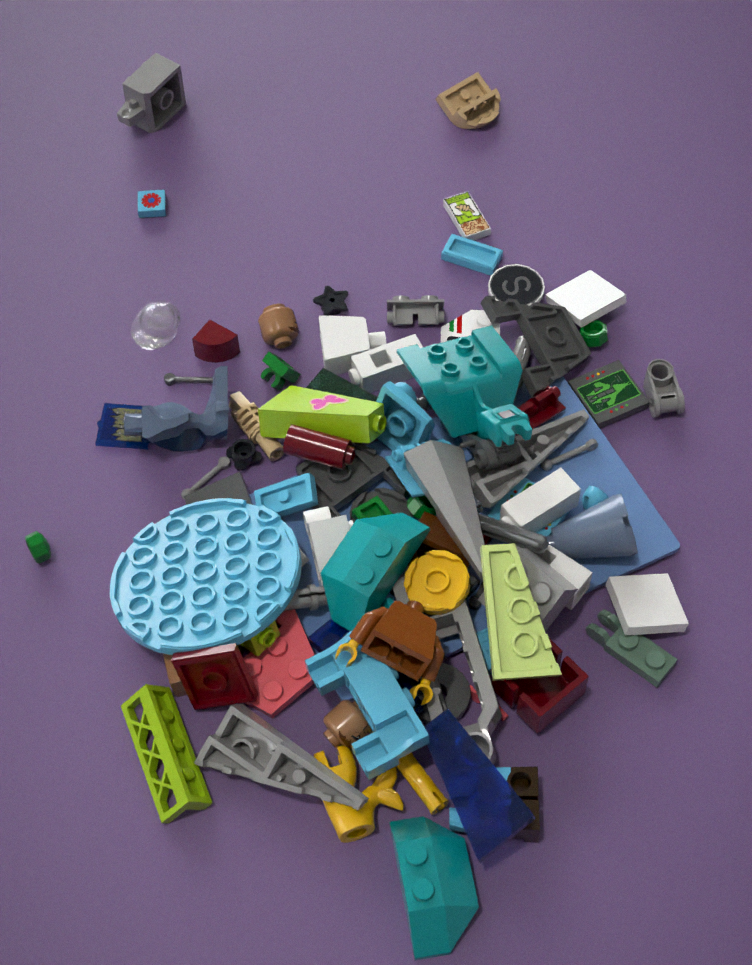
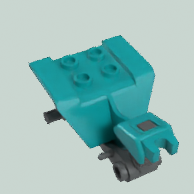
(473, 393)

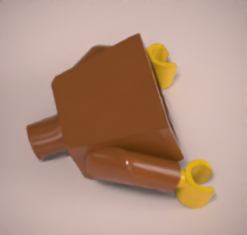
(402, 640)

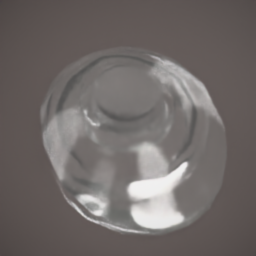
(155, 325)

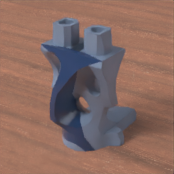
(178, 428)

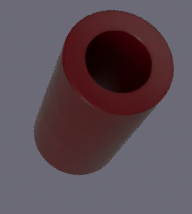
(319, 447)

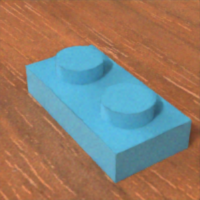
(289, 495)

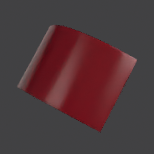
(215, 343)

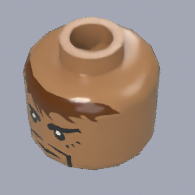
(278, 325)
(345, 724)

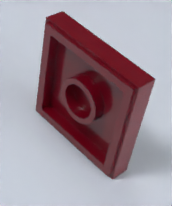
(215, 676)

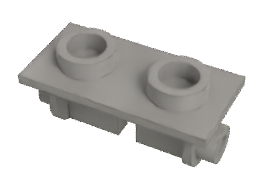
(426, 308)

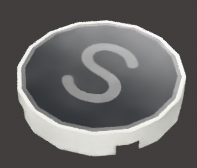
(516, 283)

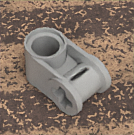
(663, 393)

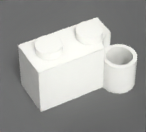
(324, 535)

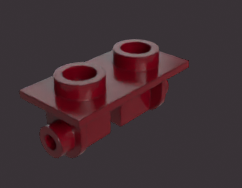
(543, 406)

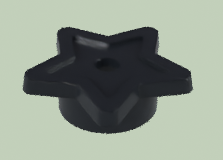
(335, 307)

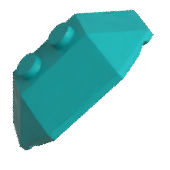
(369, 565)
(434, 884)

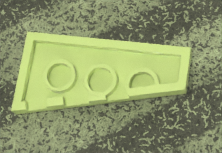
(513, 621)

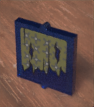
(112, 427)

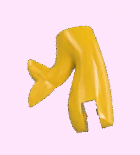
(353, 823)

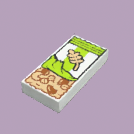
(466, 216)

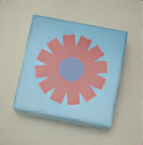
(151, 203)

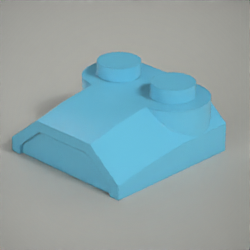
(405, 418)

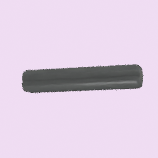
(513, 534)

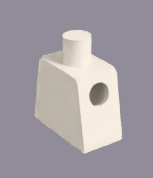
(344, 338)

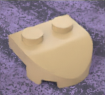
(470, 103)

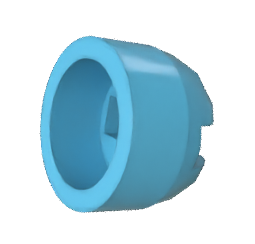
(592, 497)

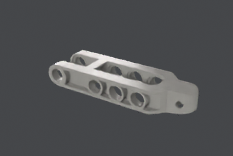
(460, 623)

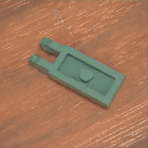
(632, 650)

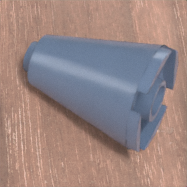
(596, 532)

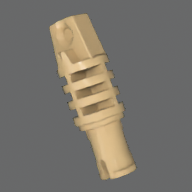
(247, 418)

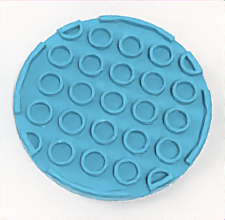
(206, 576)

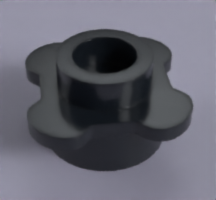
(240, 447)

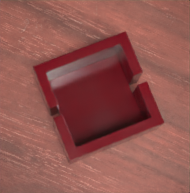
(544, 698)

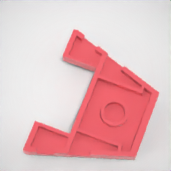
(281, 668)

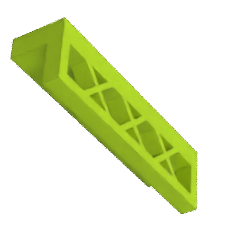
(169, 745)

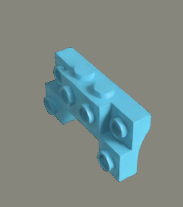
(381, 701)

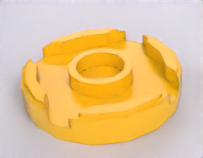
(437, 582)

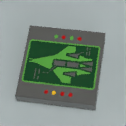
(609, 394)

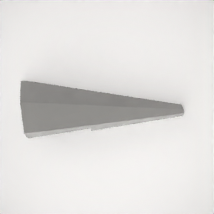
(445, 481)
(495, 483)
(260, 752)

